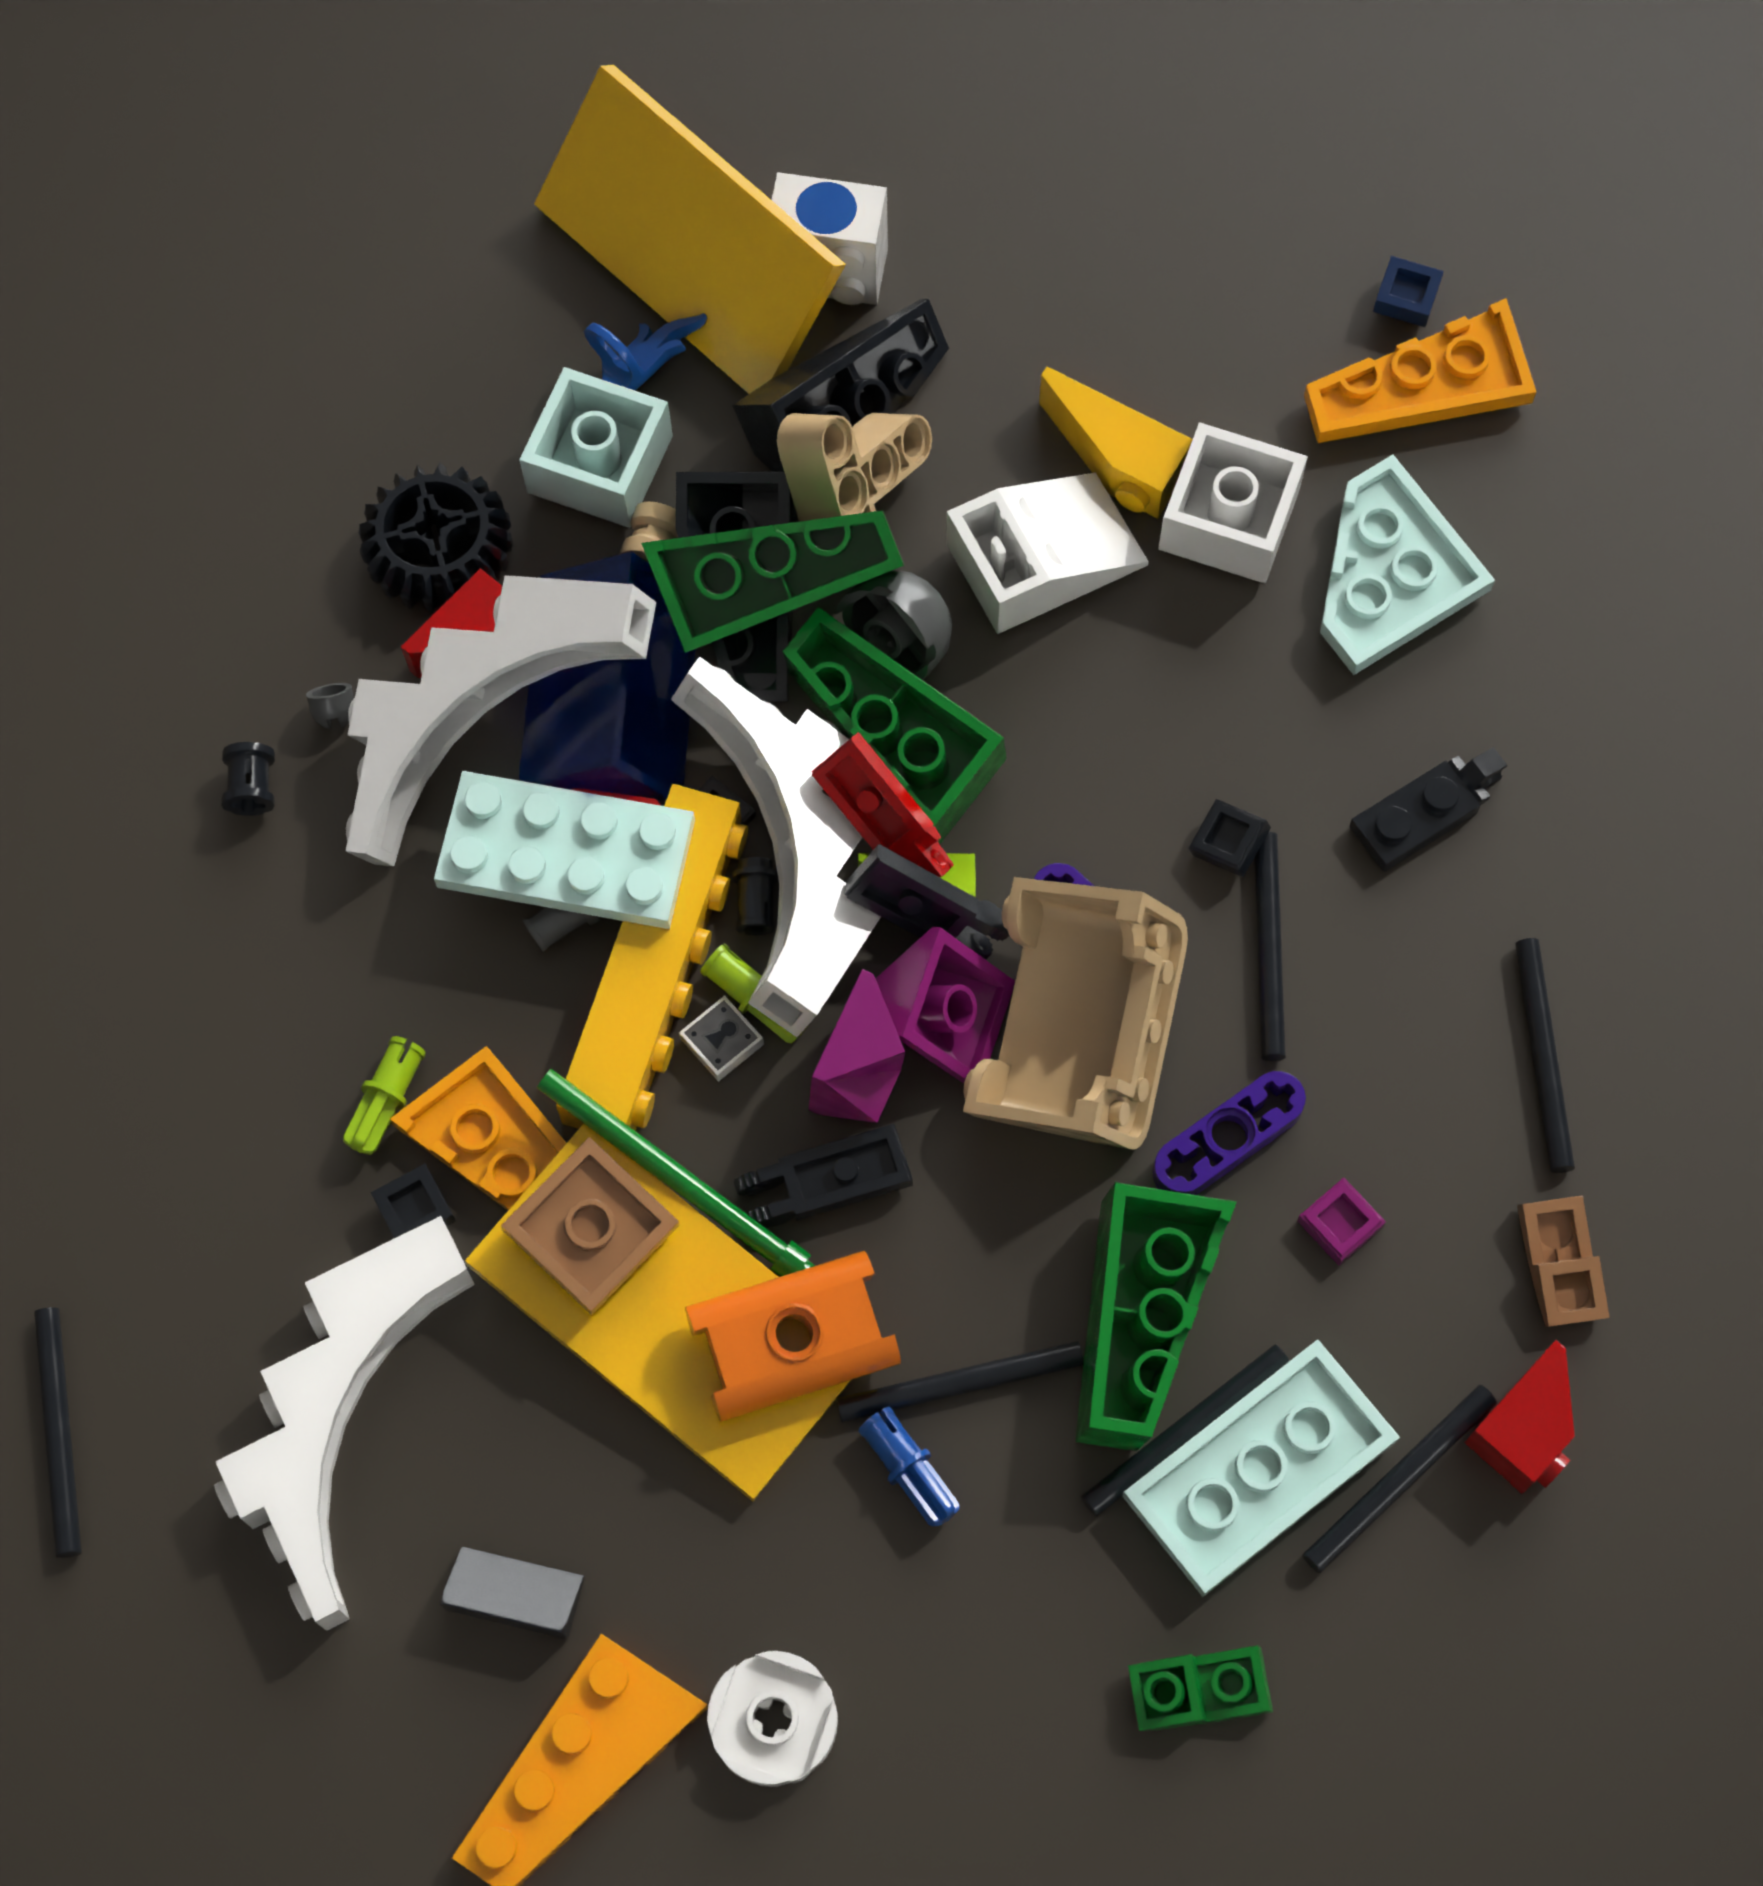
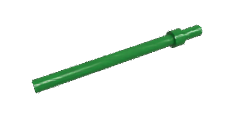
(783, 1256)

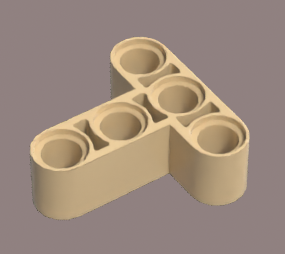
(845, 467)

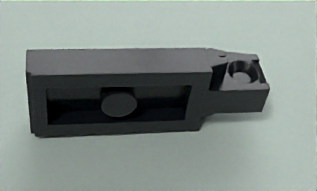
(1426, 808)

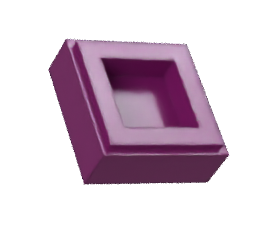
(1341, 1221)

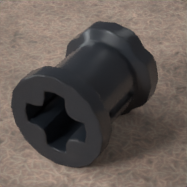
(245, 759)

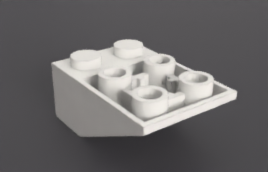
(1040, 546)

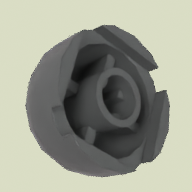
(901, 619)

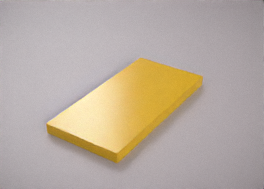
(687, 231)
(643, 1334)

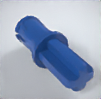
(909, 1467)

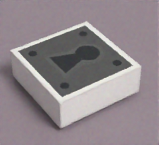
(721, 1038)

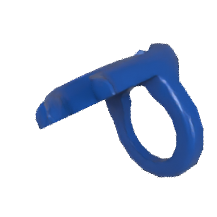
(642, 356)

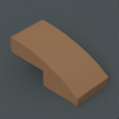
(1562, 1261)

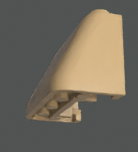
(1083, 1013)

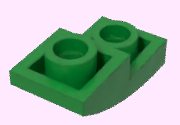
(1200, 1689)

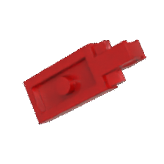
(880, 805)

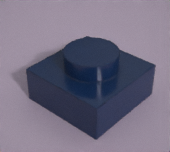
(1408, 291)

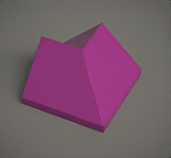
(946, 1001)
(859, 1058)

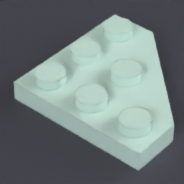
(1393, 568)

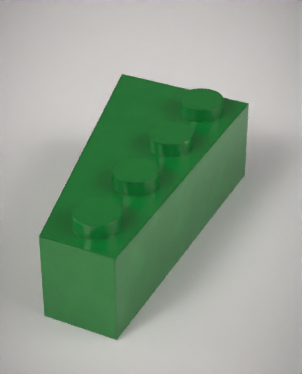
(755, 574)
(917, 732)
(1143, 1303)

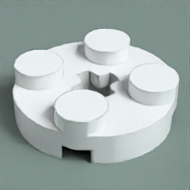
(739, 1737)

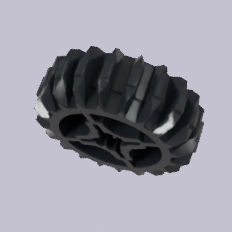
(474, 527)

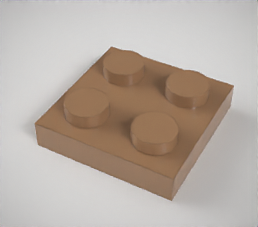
(590, 1226)

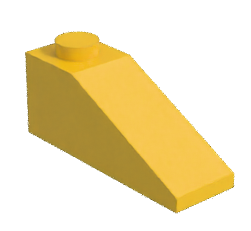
(1125, 448)

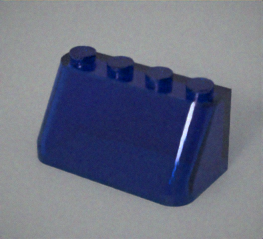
(612, 719)

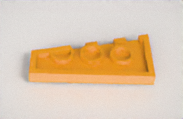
(1449, 375)
(483, 1128)
(586, 1749)

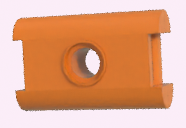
(823, 1298)

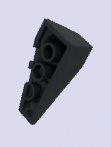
(849, 380)
(736, 502)

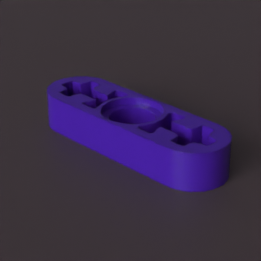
(1273, 1123)

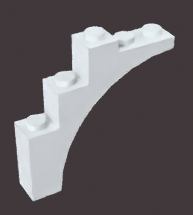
(465, 673)
(810, 838)
(289, 1473)

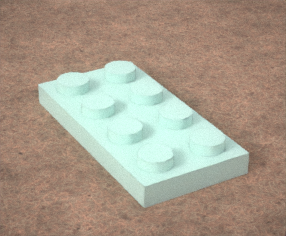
(565, 849)
(1260, 1467)

